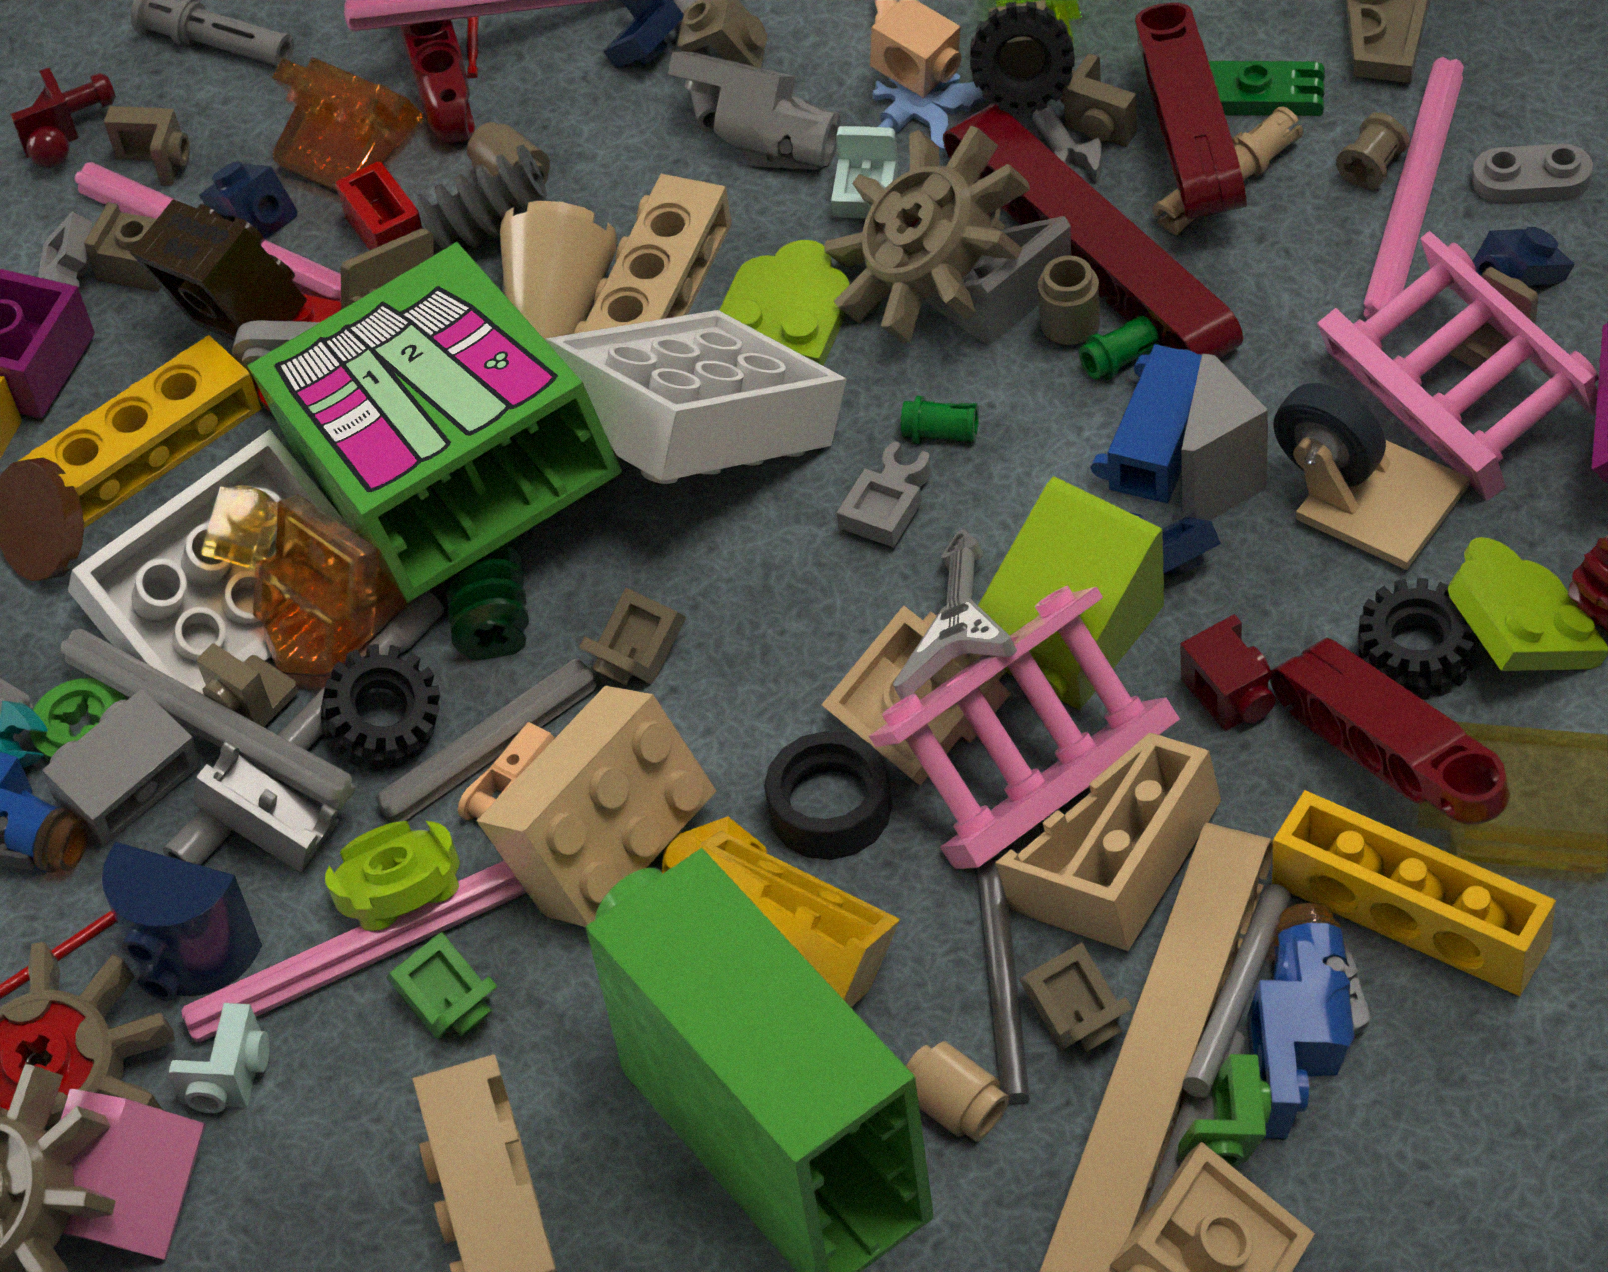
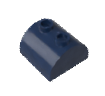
(179, 922)

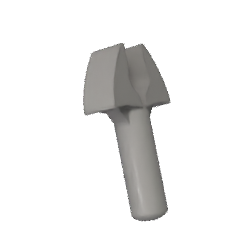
(1063, 146)

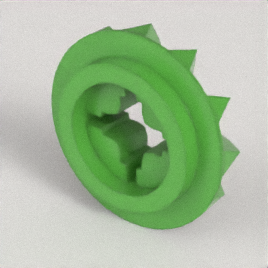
(66, 706)

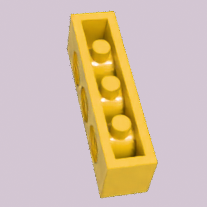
(152, 427)
(1413, 892)

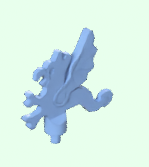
(930, 109)

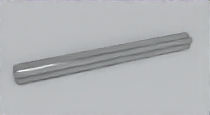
(210, 719)

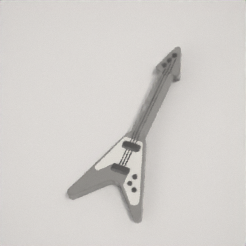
(959, 626)

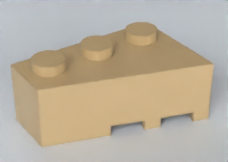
(482, 1171)

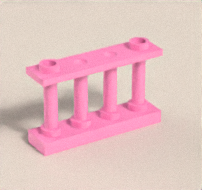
(1438, 417)
(1030, 793)

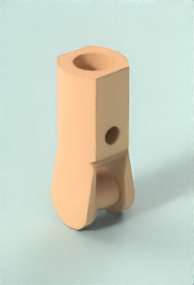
(504, 771)

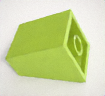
(1080, 545)

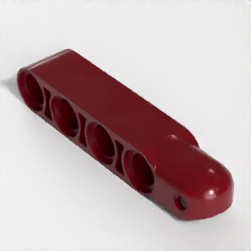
(440, 79)
(1189, 111)
(1392, 733)

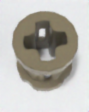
(1378, 143)

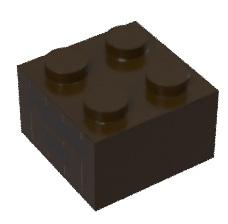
(217, 269)

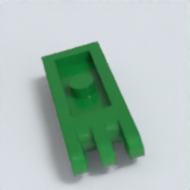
(1266, 85)

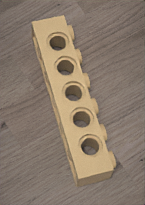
(664, 255)

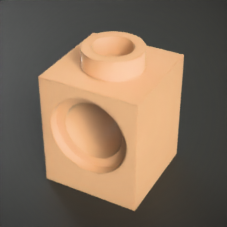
(915, 46)

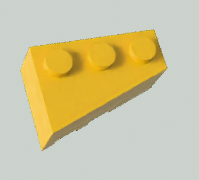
(828, 926)

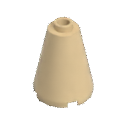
(554, 263)

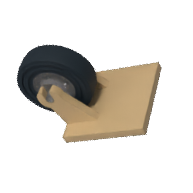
(1359, 481)

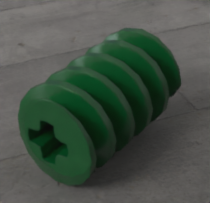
(489, 605)

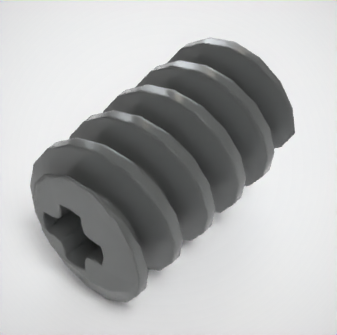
(483, 206)

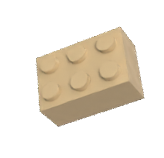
(597, 804)

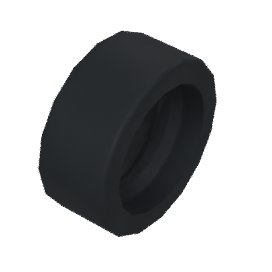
(837, 835)

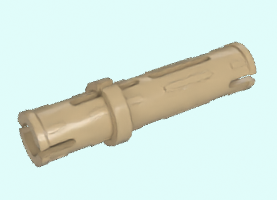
(1253, 152)

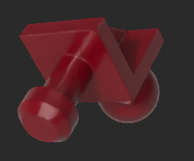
(48, 123)

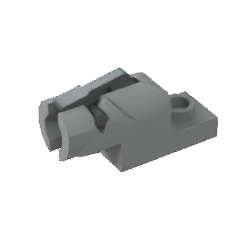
(759, 113)

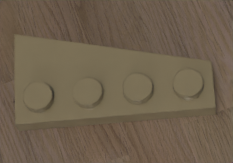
(1386, 37)

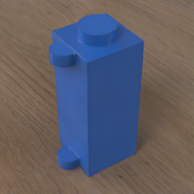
(1149, 440)

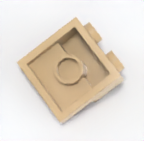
(870, 691)
(1213, 1223)

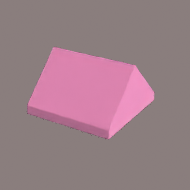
(140, 1164)

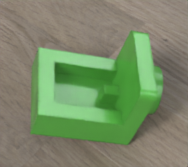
(442, 988)
(1239, 1110)

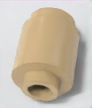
(957, 1091)

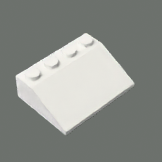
(702, 394)
(166, 599)

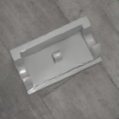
(263, 808)

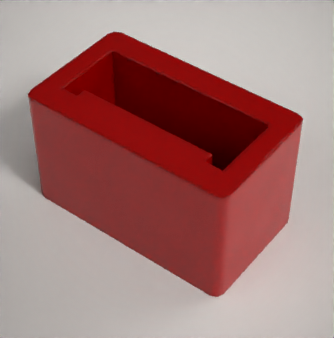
(377, 206)

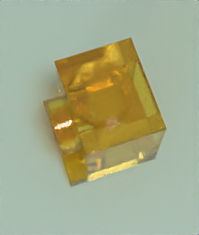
(241, 526)

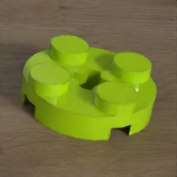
(393, 873)

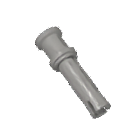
(190, 23)

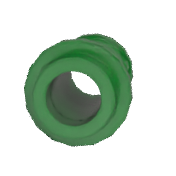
(1107, 353)
(939, 420)

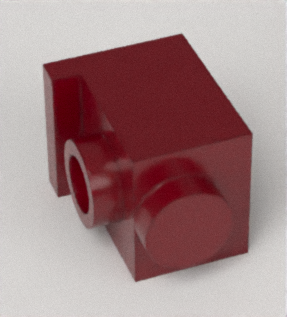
(1227, 674)

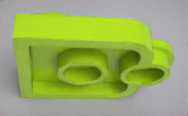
(790, 298)
(1523, 612)

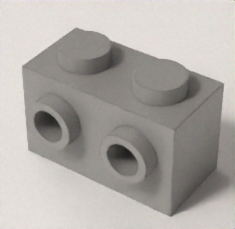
(121, 766)

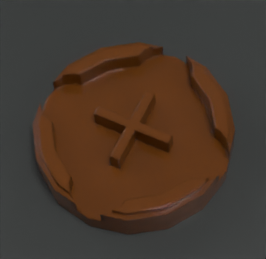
(39, 519)

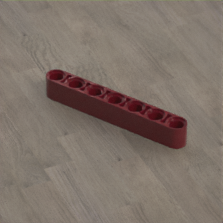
(1127, 262)

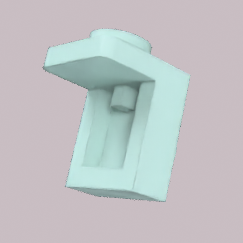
(863, 152)
(229, 1076)

